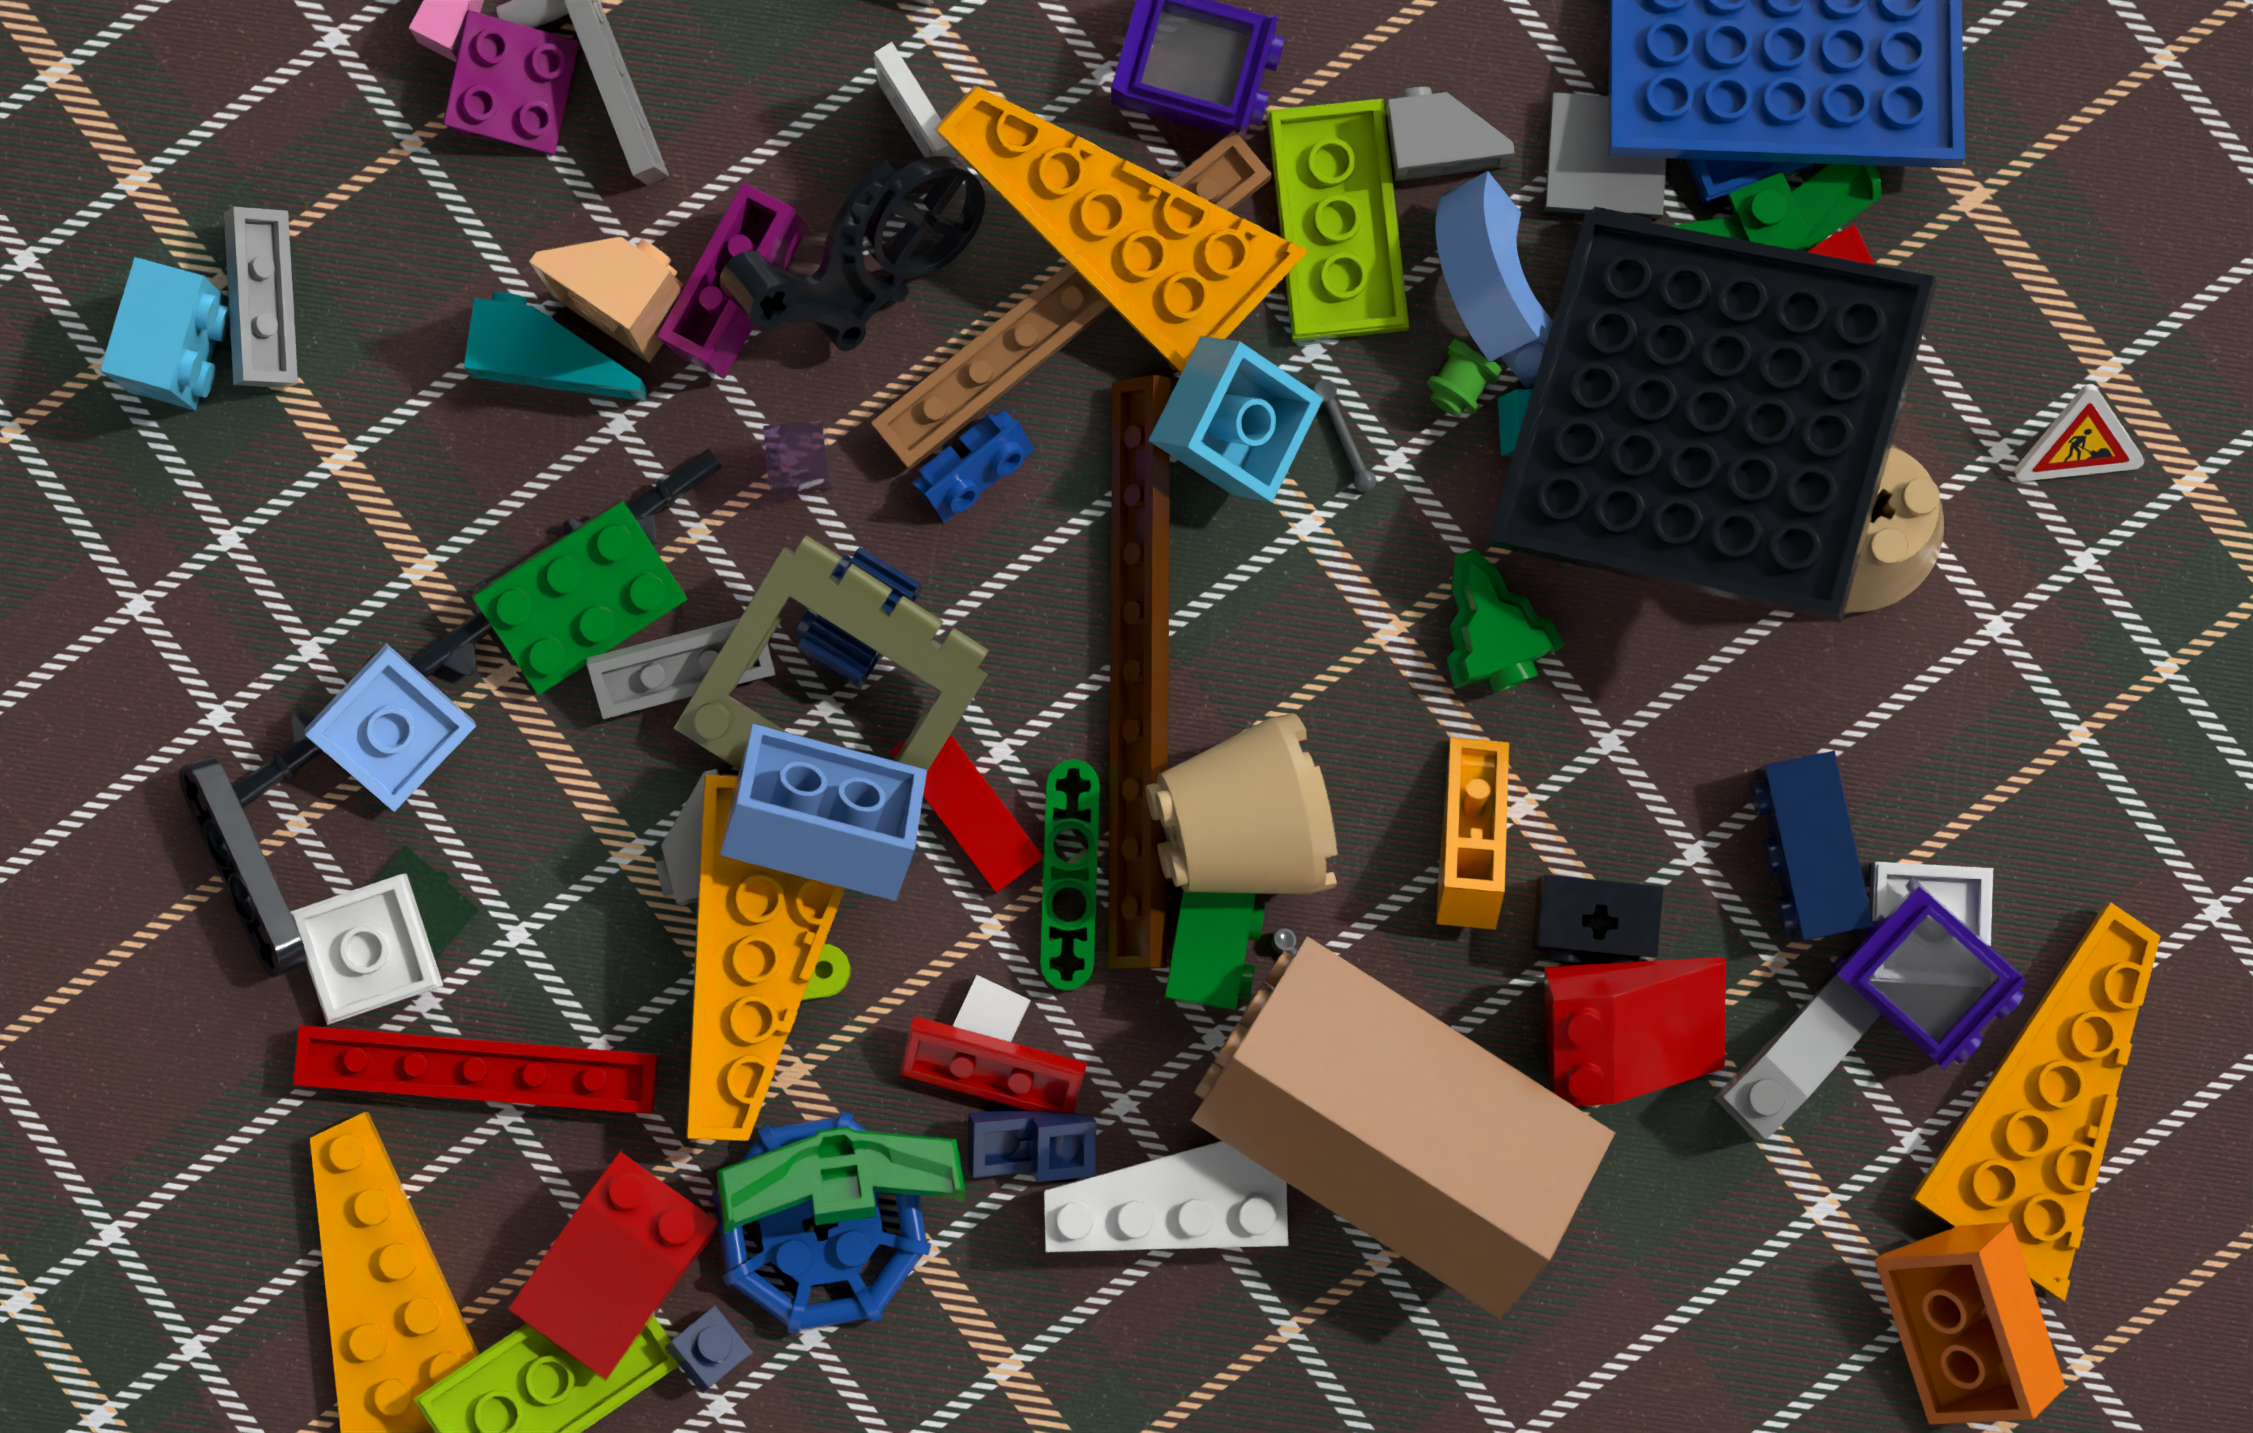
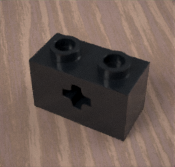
(1629, 907)

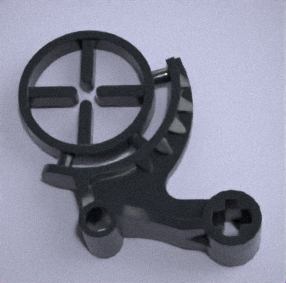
(841, 291)

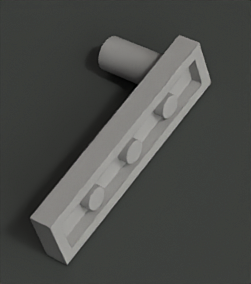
(608, 72)

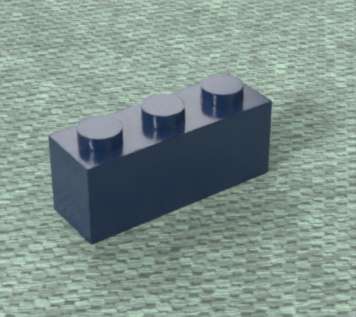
(1811, 847)

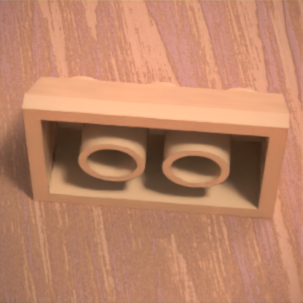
(614, 287)

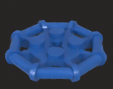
(818, 1261)

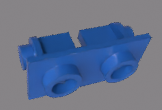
(995, 449)

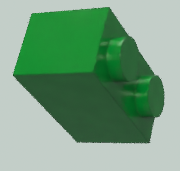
(1212, 948)

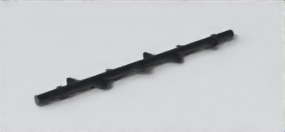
(458, 646)

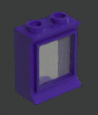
(1197, 64)
(1932, 976)

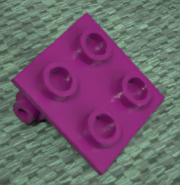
(510, 83)

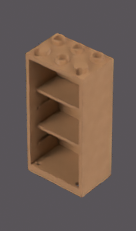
(1401, 1126)

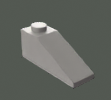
(1797, 1059)

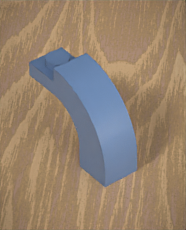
(1485, 277)

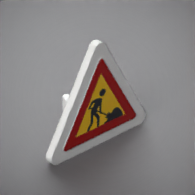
(2081, 442)

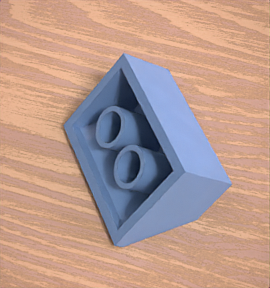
(824, 812)

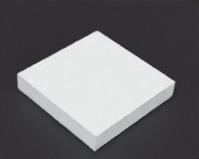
(910, 102)
(1961, 889)
(367, 949)

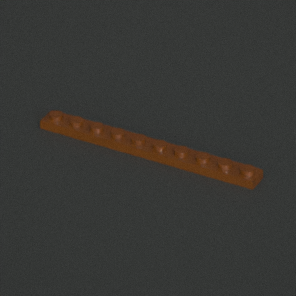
(1138, 673)

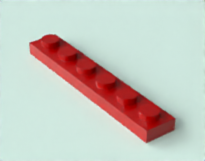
(476, 1069)

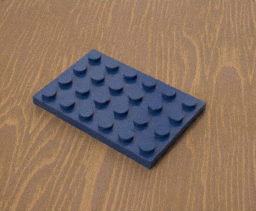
(1788, 81)

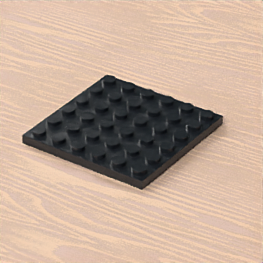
(1713, 414)

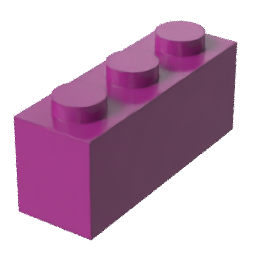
(704, 320)

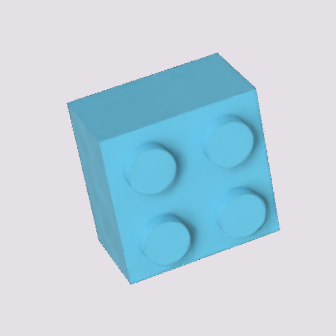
(166, 334)
(1236, 418)

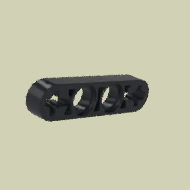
(242, 866)

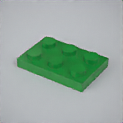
(579, 596)

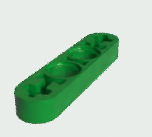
(1075, 875)

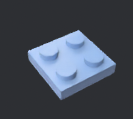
(390, 727)

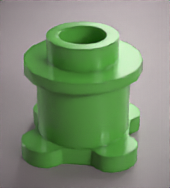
(1462, 379)

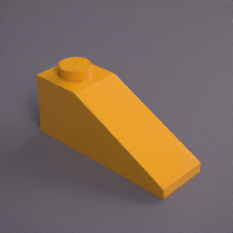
(1473, 834)

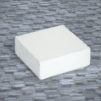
(991, 1010)

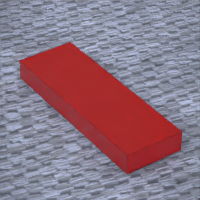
(977, 817)
(991, 1068)

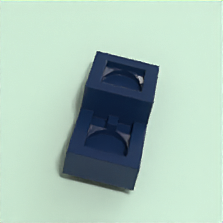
(1031, 1141)

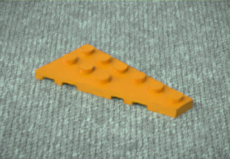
(752, 965)

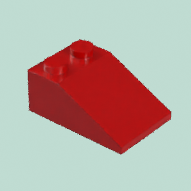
(1632, 1027)
(613, 1266)

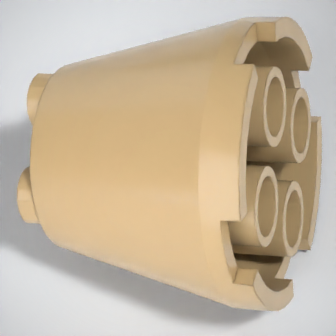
(1901, 536)
(1247, 815)

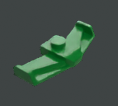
(1796, 219)
(839, 1175)

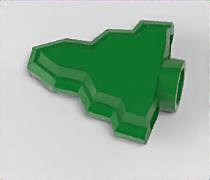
(1495, 630)

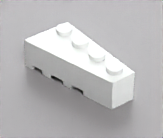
(1171, 1202)

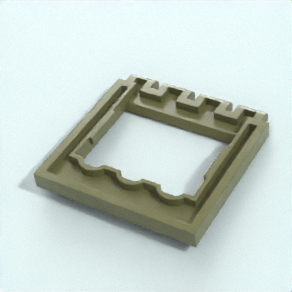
(856, 607)

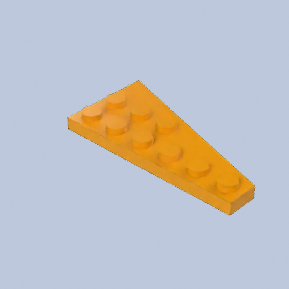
(1139, 240)
(2047, 1110)
(385, 1293)

